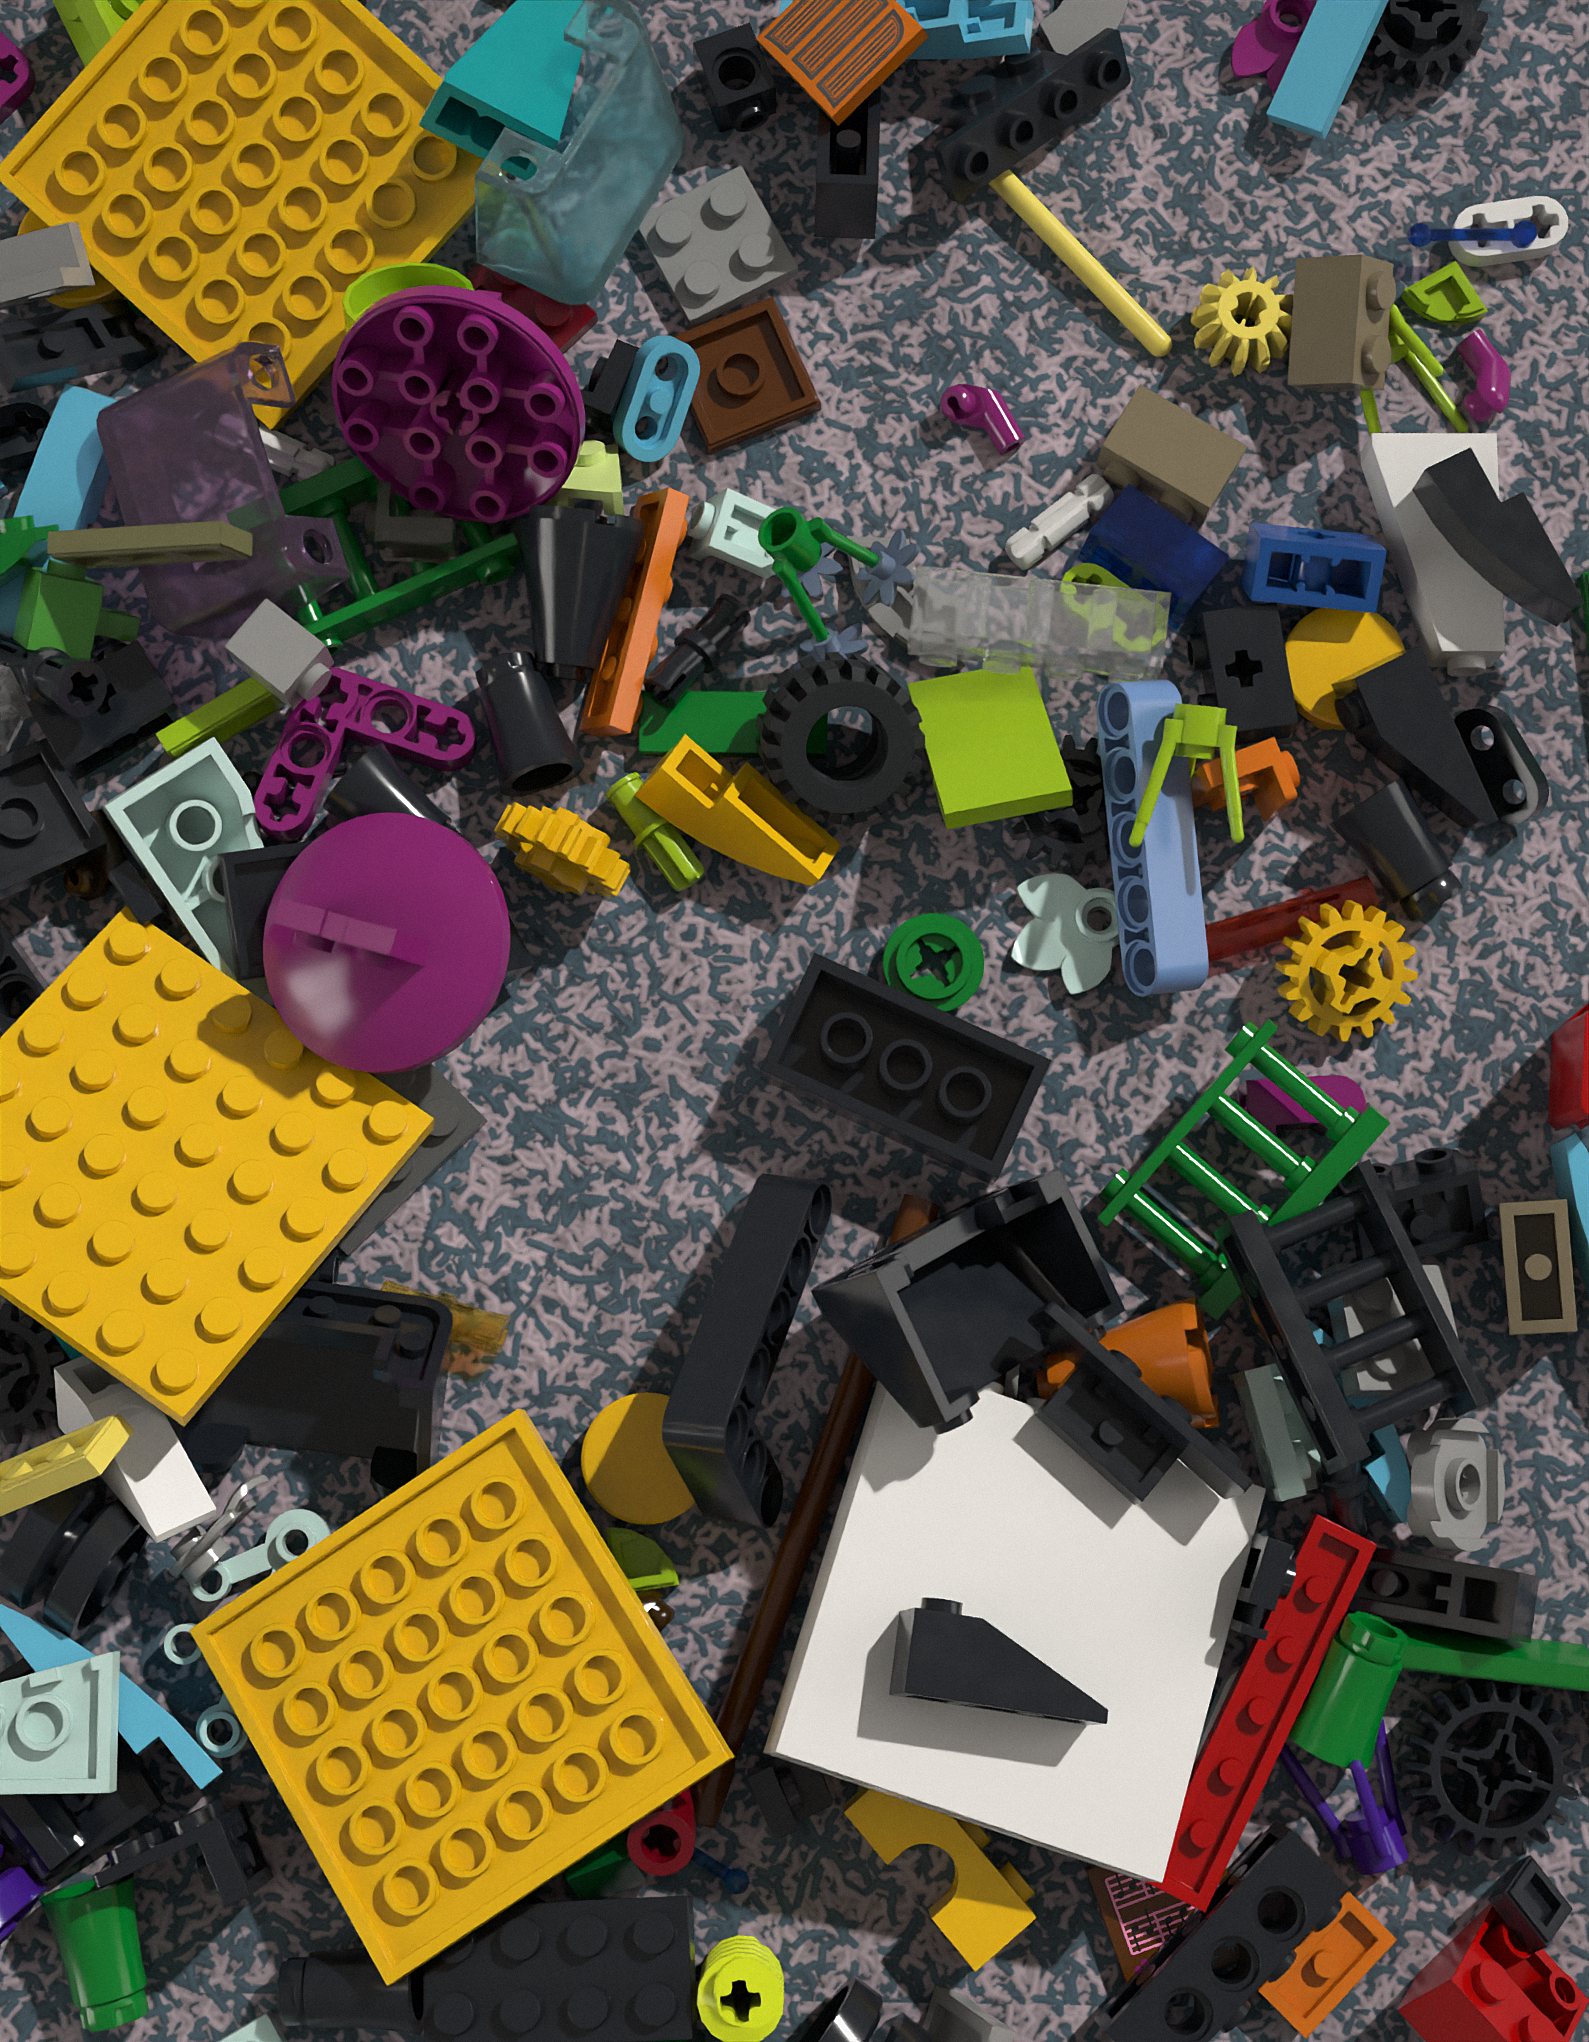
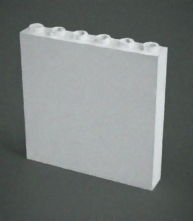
(1065, 1567)

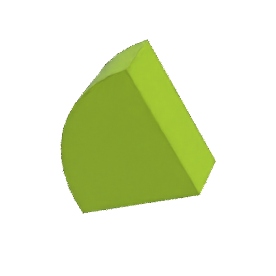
(1445, 297)
(641, 1559)

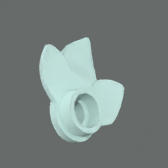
(1060, 930)

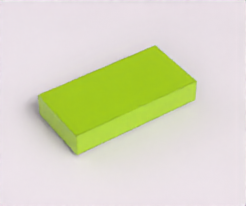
(220, 718)

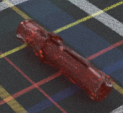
(1274, 922)

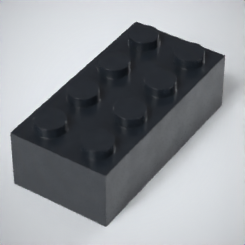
(904, 1069)

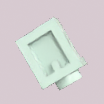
(729, 530)

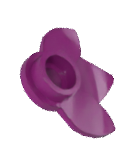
(1269, 44)

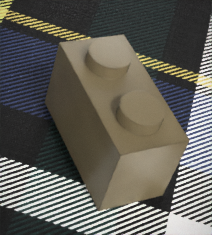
(1341, 323)
(1169, 456)
(1537, 1267)

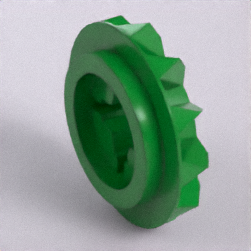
(940, 935)

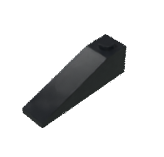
(848, 172)

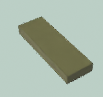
(150, 545)

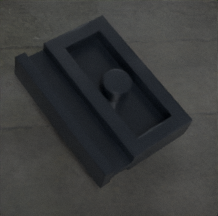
(1265, 1580)

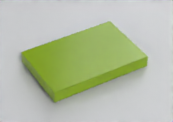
(989, 746)

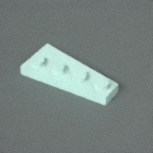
(61, 1729)

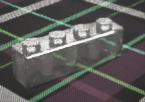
(1037, 625)

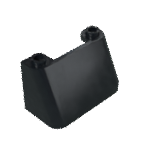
(956, 1295)
(336, 1377)

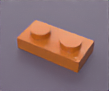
(1328, 1966)

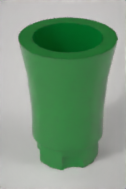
(1351, 1691)
(100, 1950)

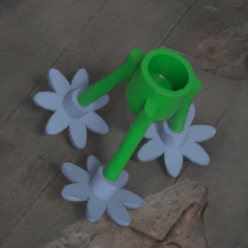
(801, 555)

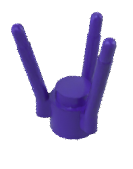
(1373, 1831)

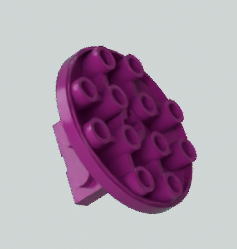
(458, 403)
(386, 943)

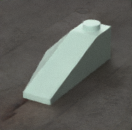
(176, 829)

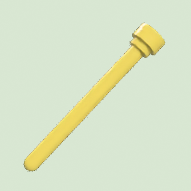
(1082, 263)

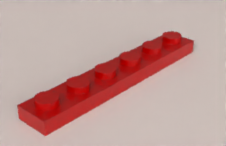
(1262, 1708)

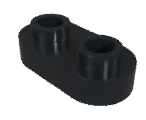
(1503, 764)

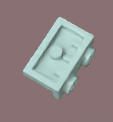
(1277, 1434)

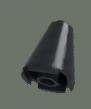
(575, 582)

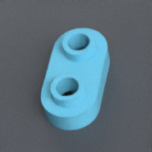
(660, 398)

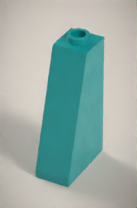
(511, 79)

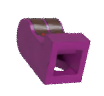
(1280, 1112)

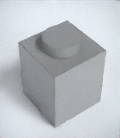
(281, 655)

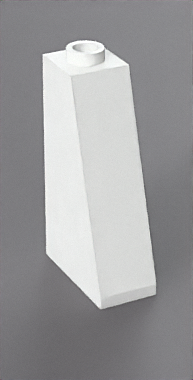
(1450, 603)

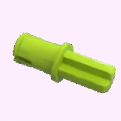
(655, 835)

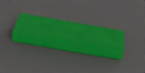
(715, 721)
(1495, 1658)

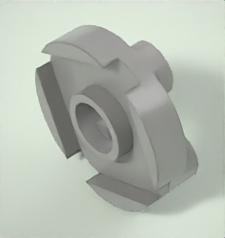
(1454, 1484)

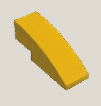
(737, 814)

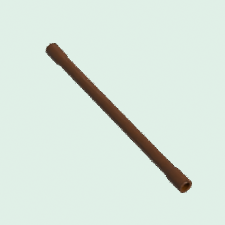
(795, 1550)

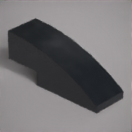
(1498, 537)

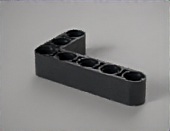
(735, 1351)

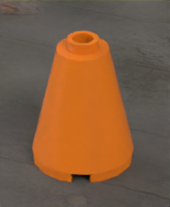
(1170, 1352)

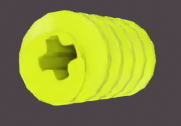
(717, 2001)

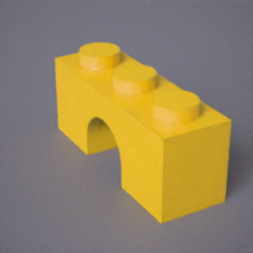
(983, 1903)

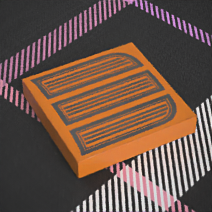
(841, 48)

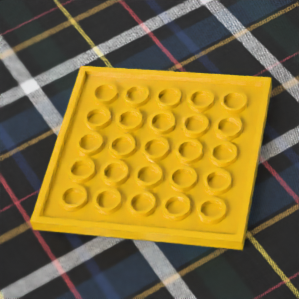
(248, 171)
(176, 1162)
(459, 1696)

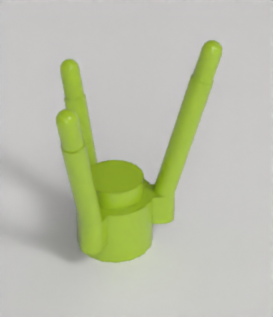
(1409, 346)
(1195, 735)

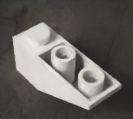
(152, 1467)

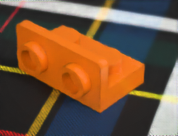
(1260, 770)

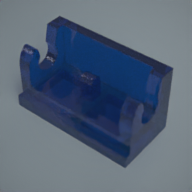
(1154, 552)

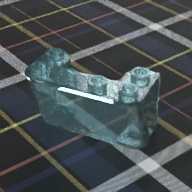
(584, 205)

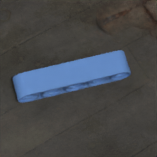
(1160, 879)

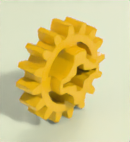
(562, 850)
(1359, 945)

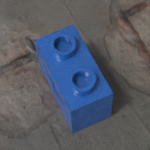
(1312, 567)

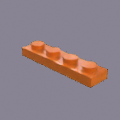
(615, 688)

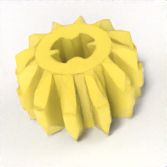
(1235, 340)

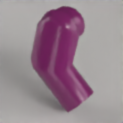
(1492, 377)
(983, 410)

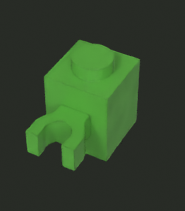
(65, 611)

